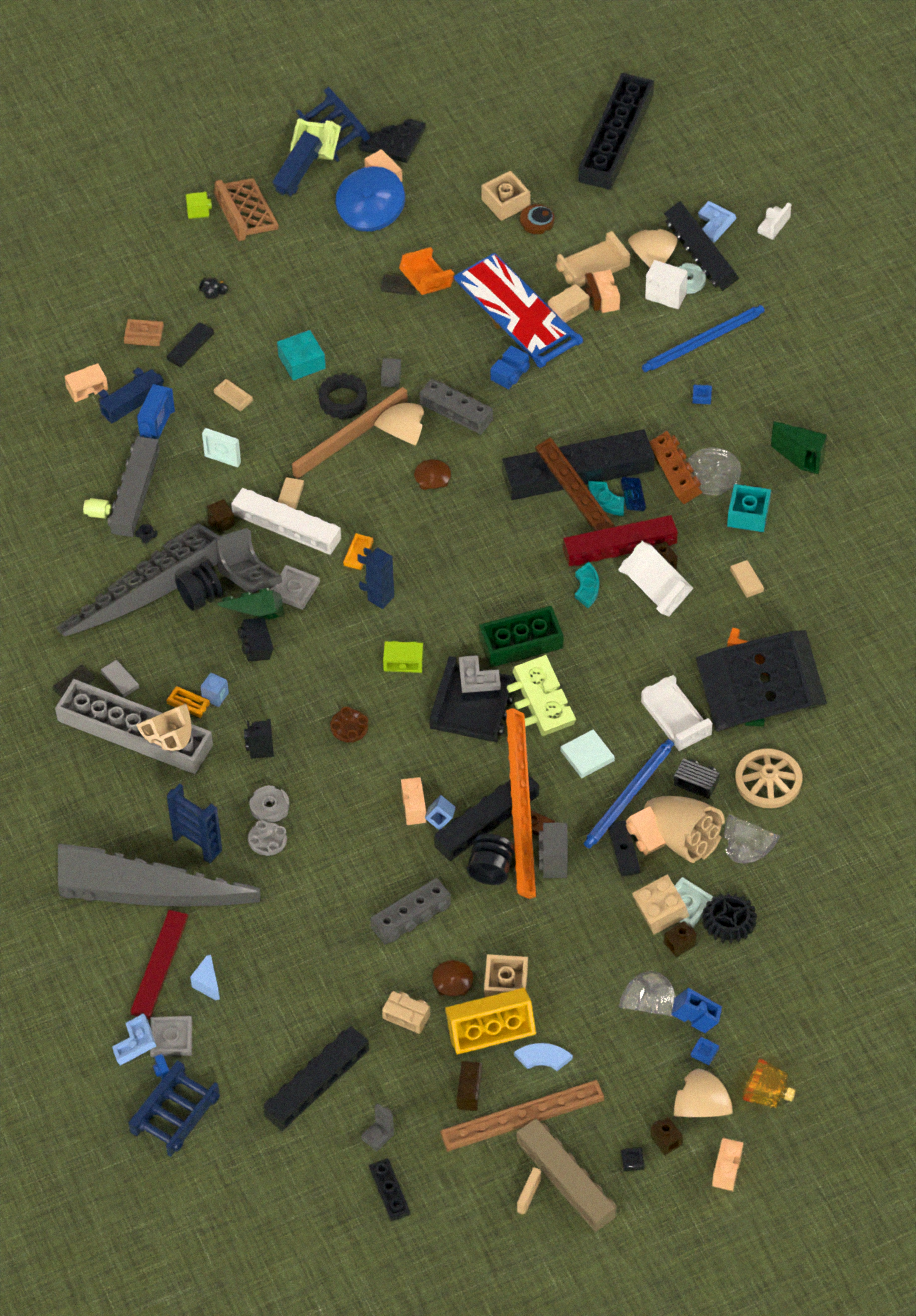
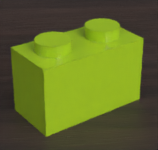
(403, 656)

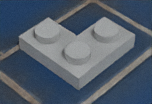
(474, 680)

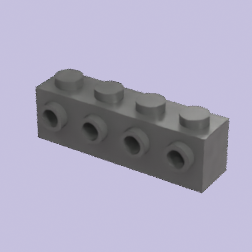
(456, 406)
(410, 911)

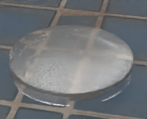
(716, 470)

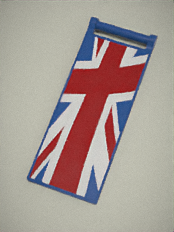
(517, 308)

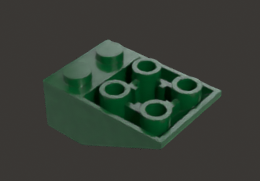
(799, 446)
(264, 604)

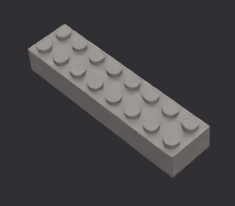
(116, 721)

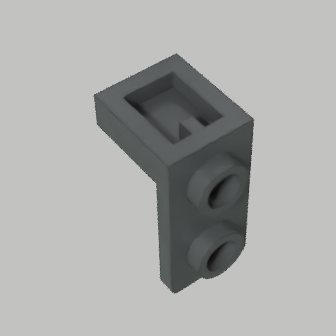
(381, 1129)

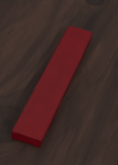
(159, 964)

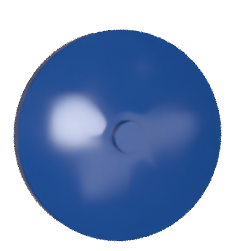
(370, 199)

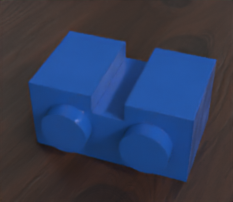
(510, 367)
(696, 1008)

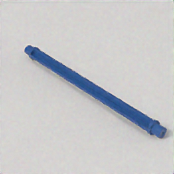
(702, 338)
(627, 795)

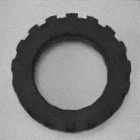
(345, 410)

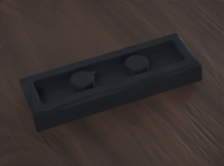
(190, 344)

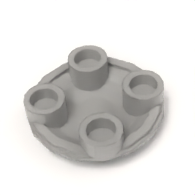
(267, 838)

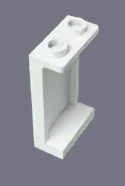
(675, 713)

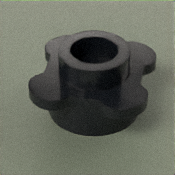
(148, 530)

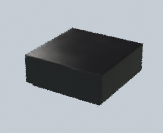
(632, 1159)

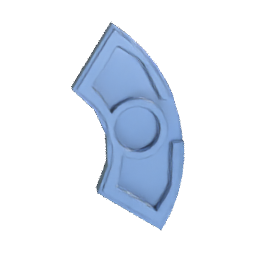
(543, 1054)

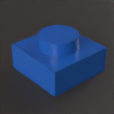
(702, 394)
(704, 1050)
(160, 1067)

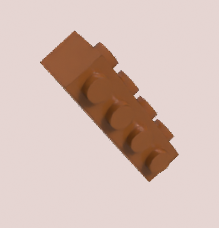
(675, 467)

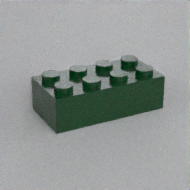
(521, 636)

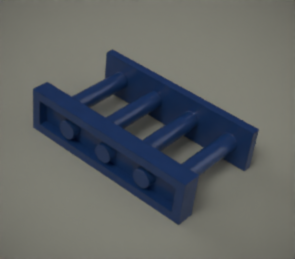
(339, 110)
(205, 819)
(165, 1091)

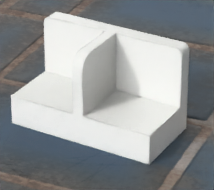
(774, 221)

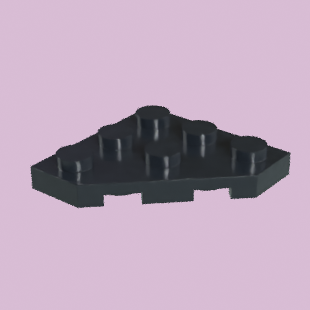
(396, 140)

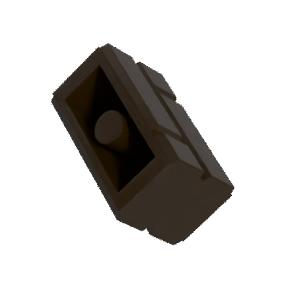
(469, 1086)

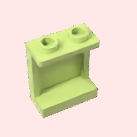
(327, 133)

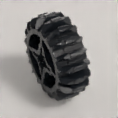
(735, 909)

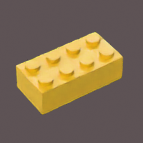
(490, 1020)

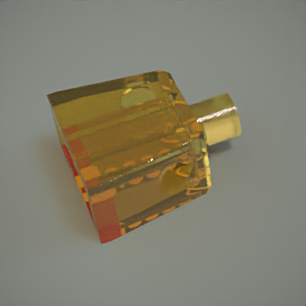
(767, 1085)

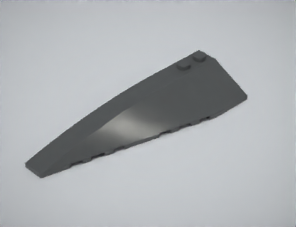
(149, 581)
(110, 878)

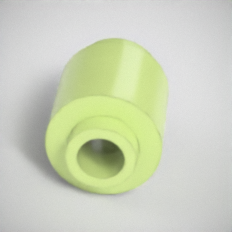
(97, 508)

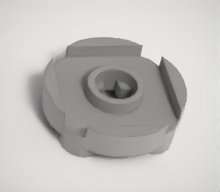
(272, 795)

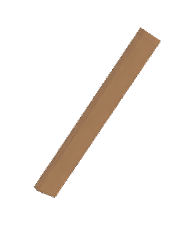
(346, 434)
(521, 1115)

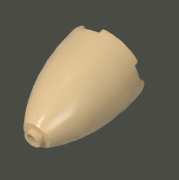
(687, 825)

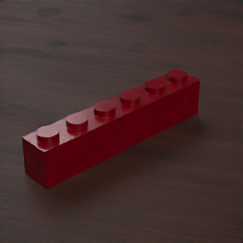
(618, 540)

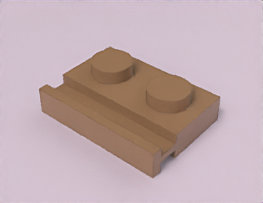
(143, 332)

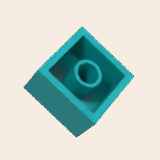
(301, 355)
(749, 508)

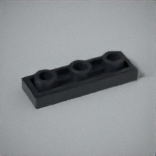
(622, 839)
(392, 1199)

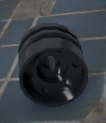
(199, 586)
(490, 859)

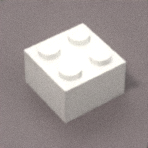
(666, 284)

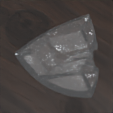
(747, 841)
(649, 993)

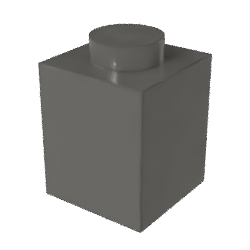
(391, 372)

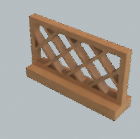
(232, 210)

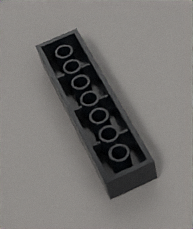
(616, 131)
(592, 460)

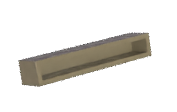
(566, 1174)

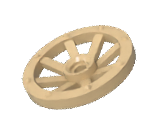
(768, 779)

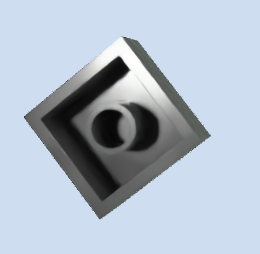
(553, 850)

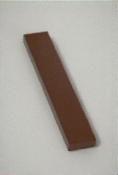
(573, 485)

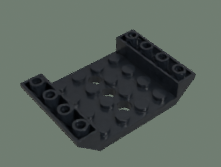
(735, 686)

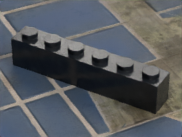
(701, 245)
(479, 820)
(315, 1078)

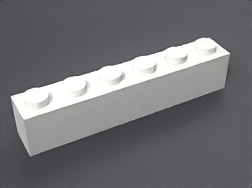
(286, 521)

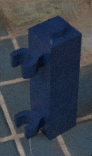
(297, 164)
(128, 397)
(378, 576)

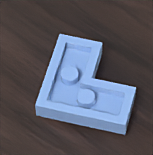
(717, 218)
(139, 1042)

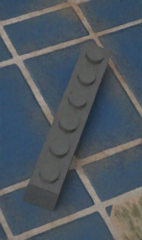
(134, 486)

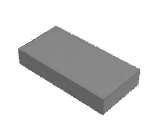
(120, 678)

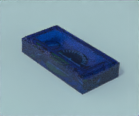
(633, 494)

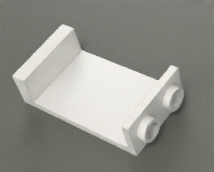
(656, 578)

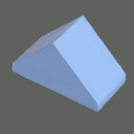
(204, 979)

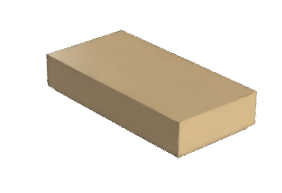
(233, 395)
(291, 492)
(747, 578)
(529, 1191)

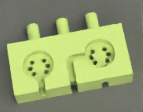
(542, 696)

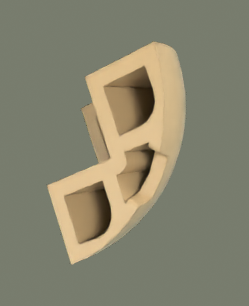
(653, 245)
(402, 421)
(169, 729)
(702, 1096)

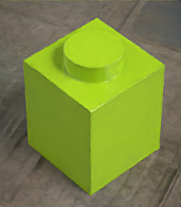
(198, 205)

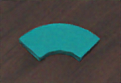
(607, 500)
(589, 585)

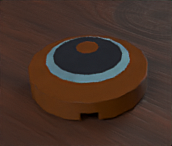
(537, 219)

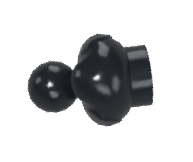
(211, 288)

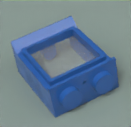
(155, 411)

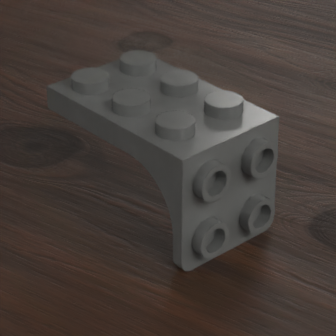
(242, 565)

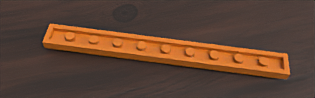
(521, 804)

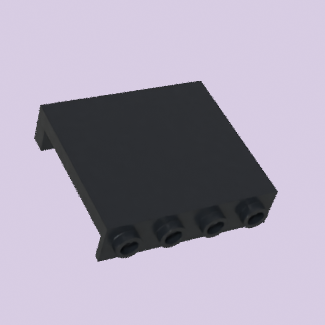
(470, 713)

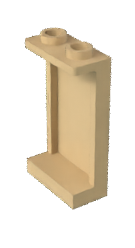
(601, 257)

